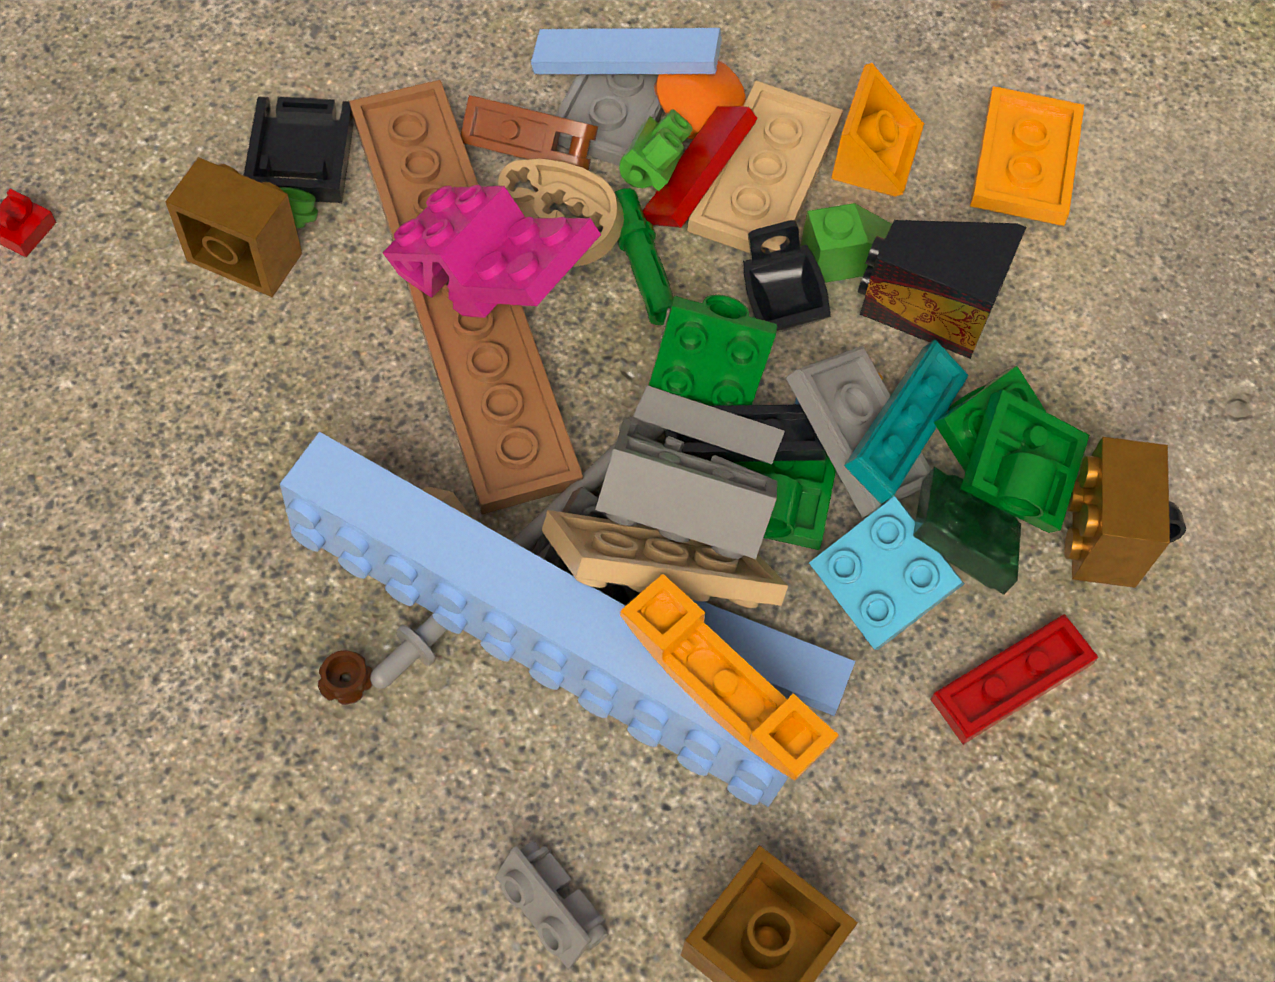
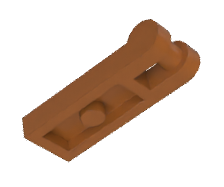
(524, 132)

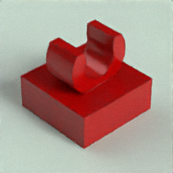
(23, 223)

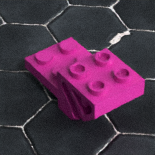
(486, 249)

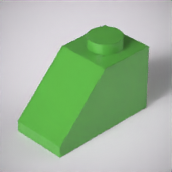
(842, 239)

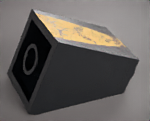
(939, 278)

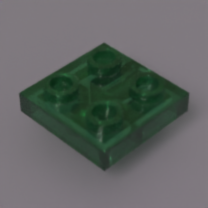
(968, 531)

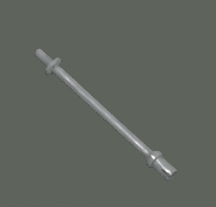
(417, 643)

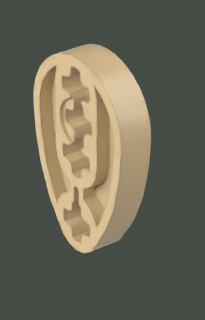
(568, 184)

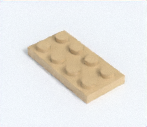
(769, 170)
(637, 555)

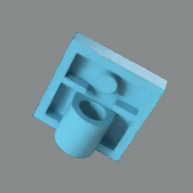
(885, 574)

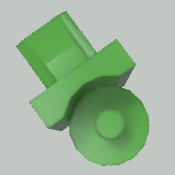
(655, 151)

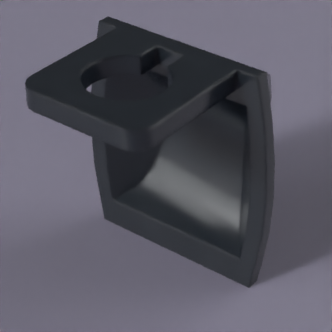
(786, 283)

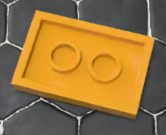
(1028, 156)

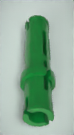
(637, 241)

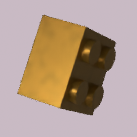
(235, 226)
(1119, 512)
(767, 927)

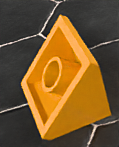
(877, 137)

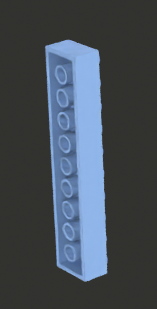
(510, 603)

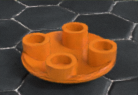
(699, 94)

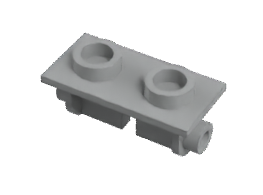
(532, 883)

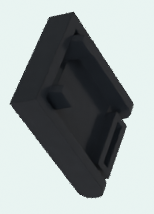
(301, 144)

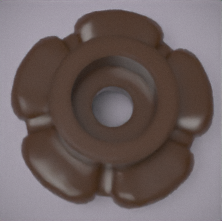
(344, 663)

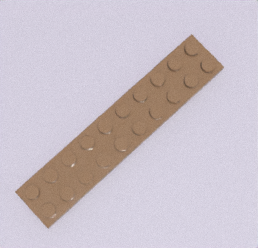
(484, 365)

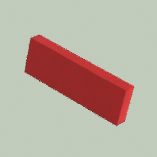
(700, 166)
(1013, 678)

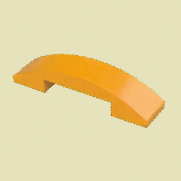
(723, 683)

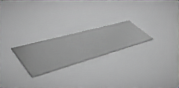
(709, 424)

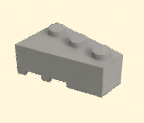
(686, 494)

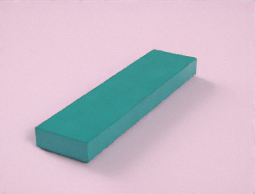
(906, 422)

